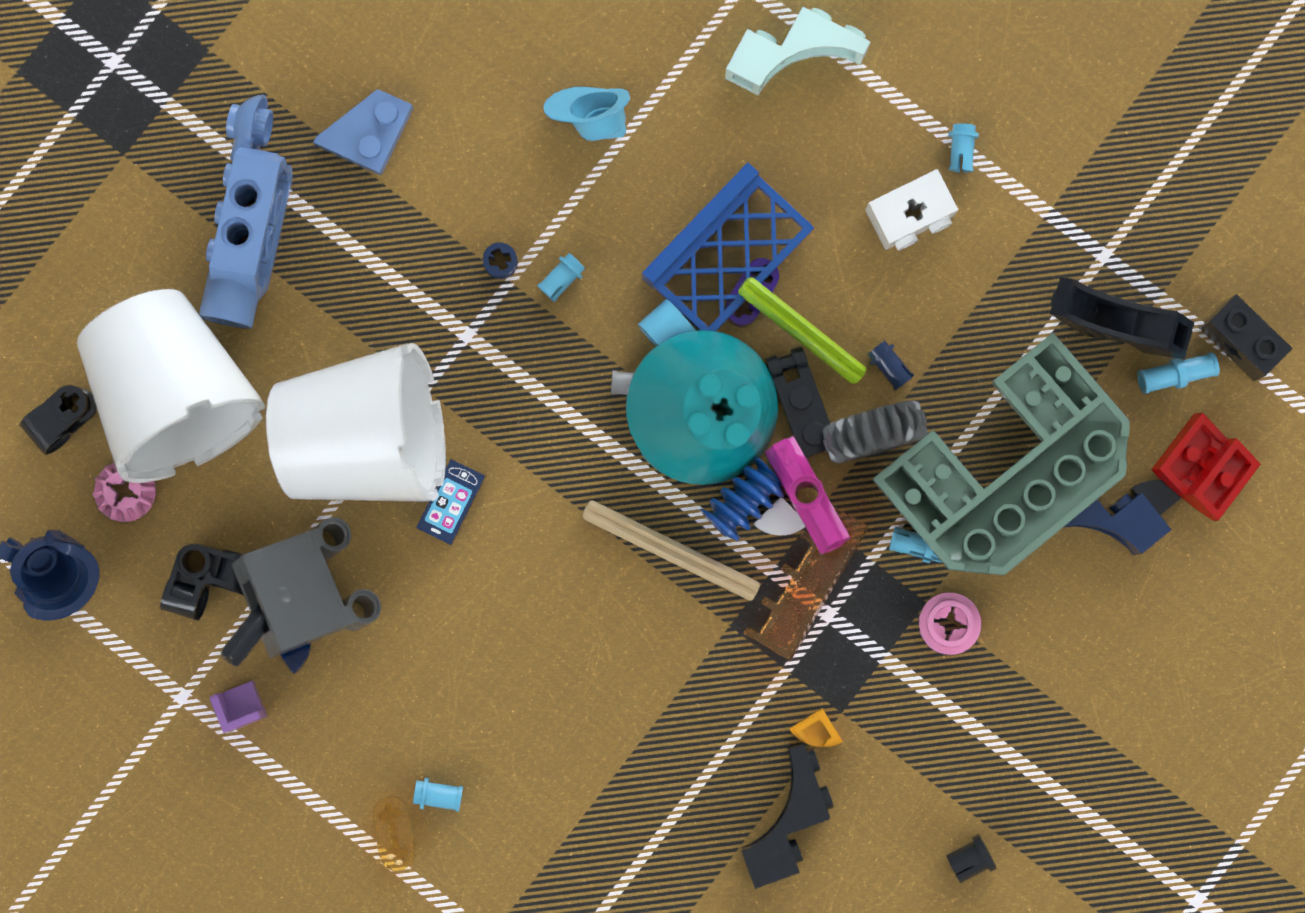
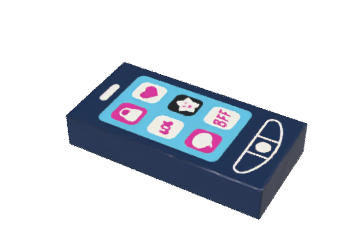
(447, 513)

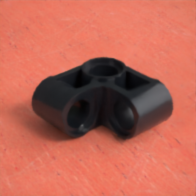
(189, 590)

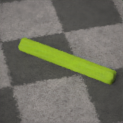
(802, 330)

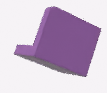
(238, 707)

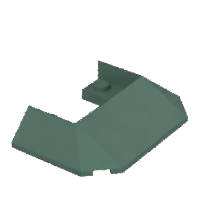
(1018, 512)

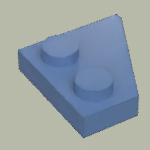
(368, 131)

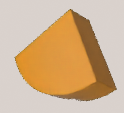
(816, 730)

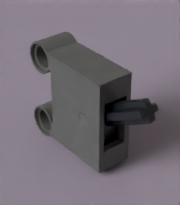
(295, 594)

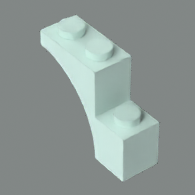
(810, 36)

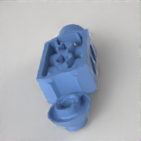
(243, 272)

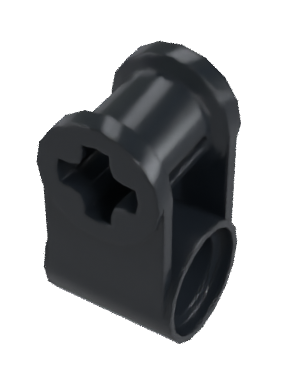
(54, 422)

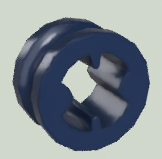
(506, 250)

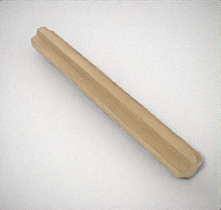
(671, 550)

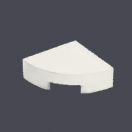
(780, 520)

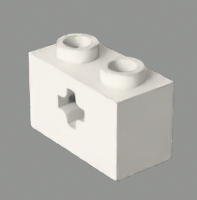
(925, 193)

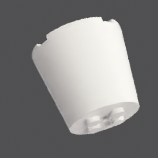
(164, 386)
(359, 430)

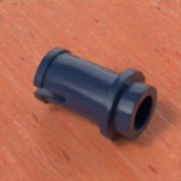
(890, 364)

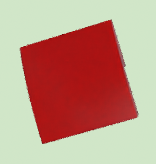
(1206, 467)

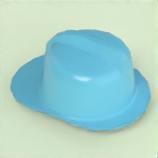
(591, 110)

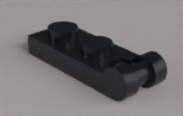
(800, 401)

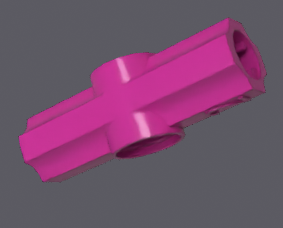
(819, 516)

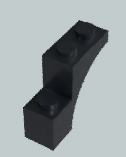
(1116, 319)
(807, 804)

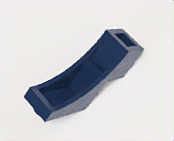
(1132, 522)

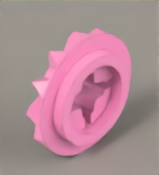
(129, 508)
(963, 611)

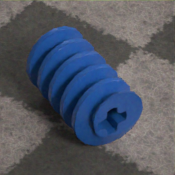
(744, 500)

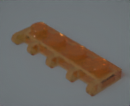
(806, 592)

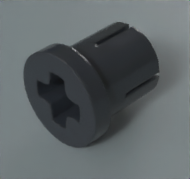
(971, 859)

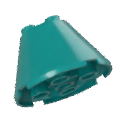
(673, 401)

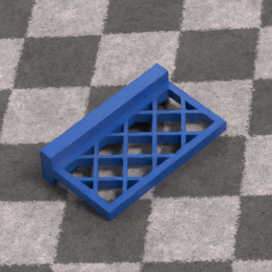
(704, 226)

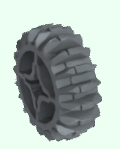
(875, 431)

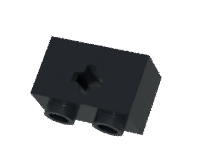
(1245, 338)

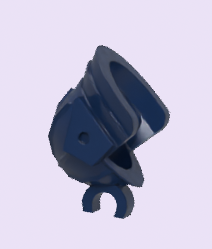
(51, 574)

